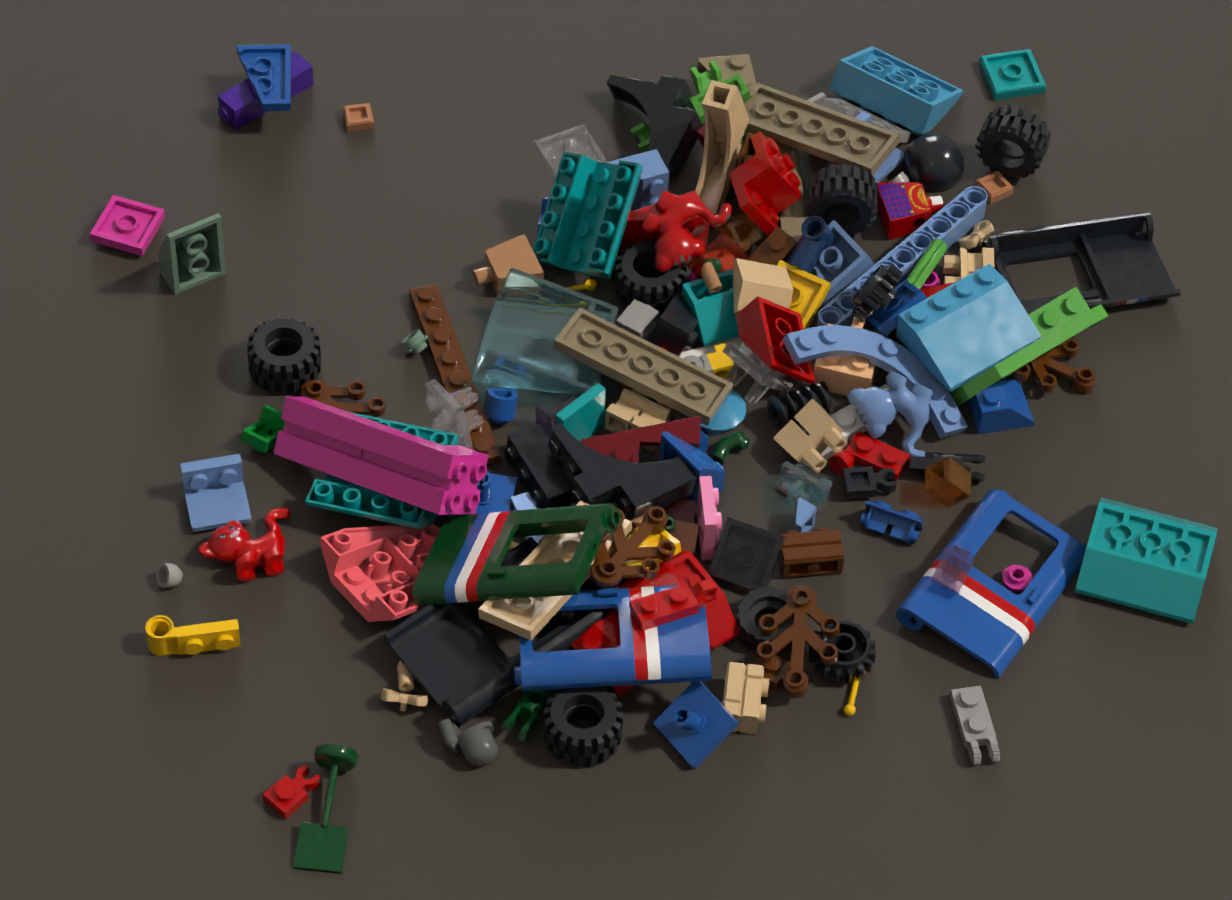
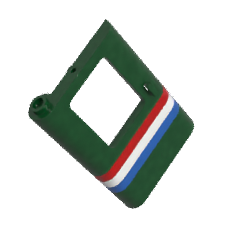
(473, 546)

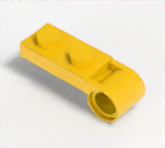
(190, 638)

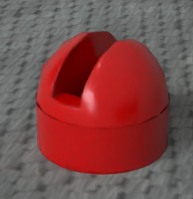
(841, 460)

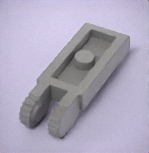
(974, 722)

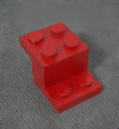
(766, 183)

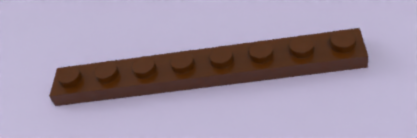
(450, 361)

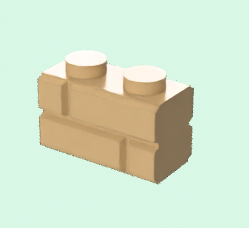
(743, 695)

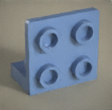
(215, 492)

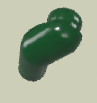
(727, 443)

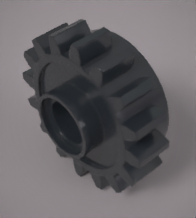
(876, 291)
(855, 652)

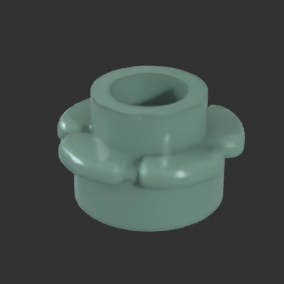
(415, 342)

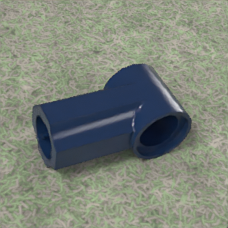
(810, 246)

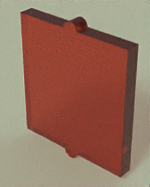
(721, 248)

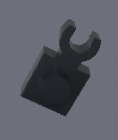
(864, 483)

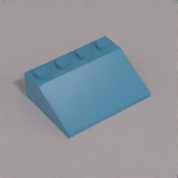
(894, 89)
(967, 327)

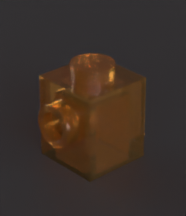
(740, 230)
(948, 482)

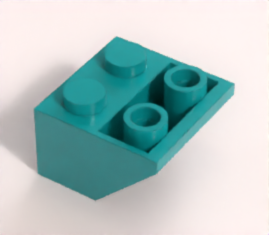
(713, 310)

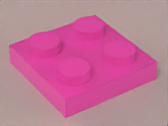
(127, 225)

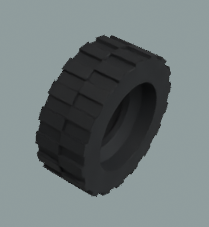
(753, 603)

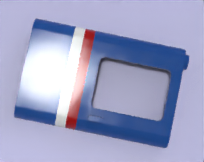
(984, 614)
(652, 656)

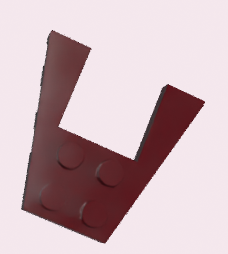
(626, 447)

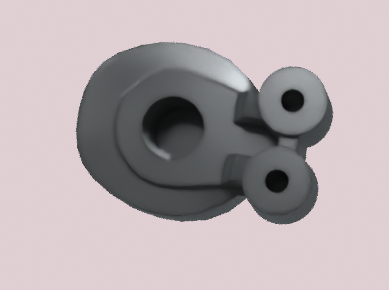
(475, 742)

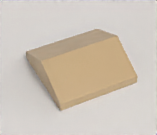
(760, 280)

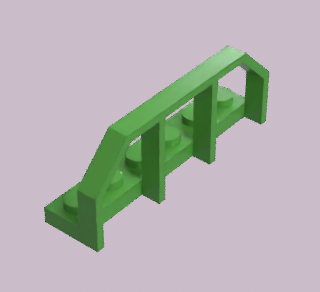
(1056, 324)

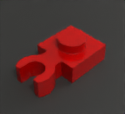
(289, 794)

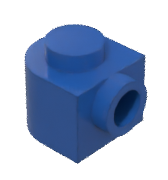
(500, 404)

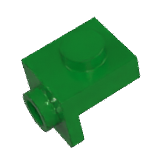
(264, 433)

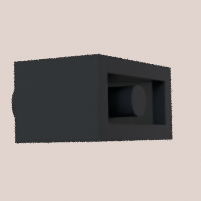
(676, 326)

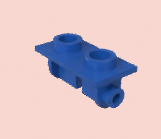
(882, 515)

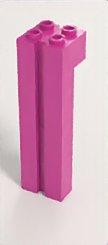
(381, 457)

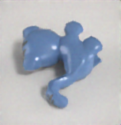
(879, 406)

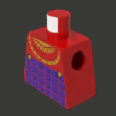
(904, 207)

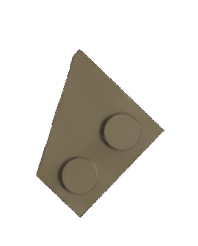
(731, 66)

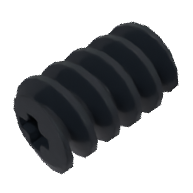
(786, 406)

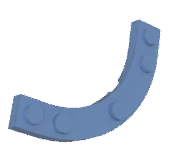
(884, 353)

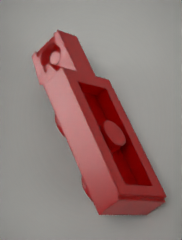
(672, 603)

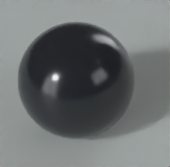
(934, 162)

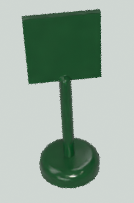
(324, 845)

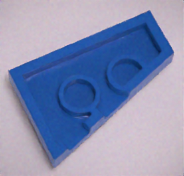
(269, 74)

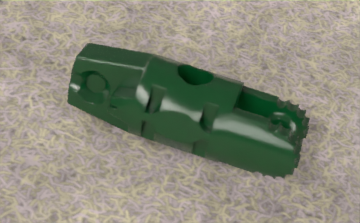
(528, 711)

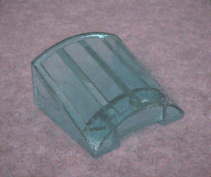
(522, 332)

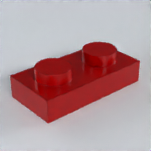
(877, 454)

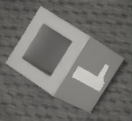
(639, 319)

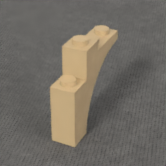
(724, 129)

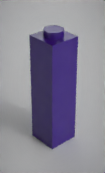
(240, 103)

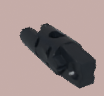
(921, 463)

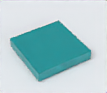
(1012, 74)
(585, 413)

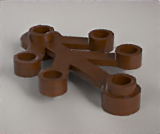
(1082, 380)
(326, 394)
(608, 571)
(798, 635)

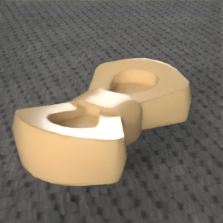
(981, 229)
(404, 699)

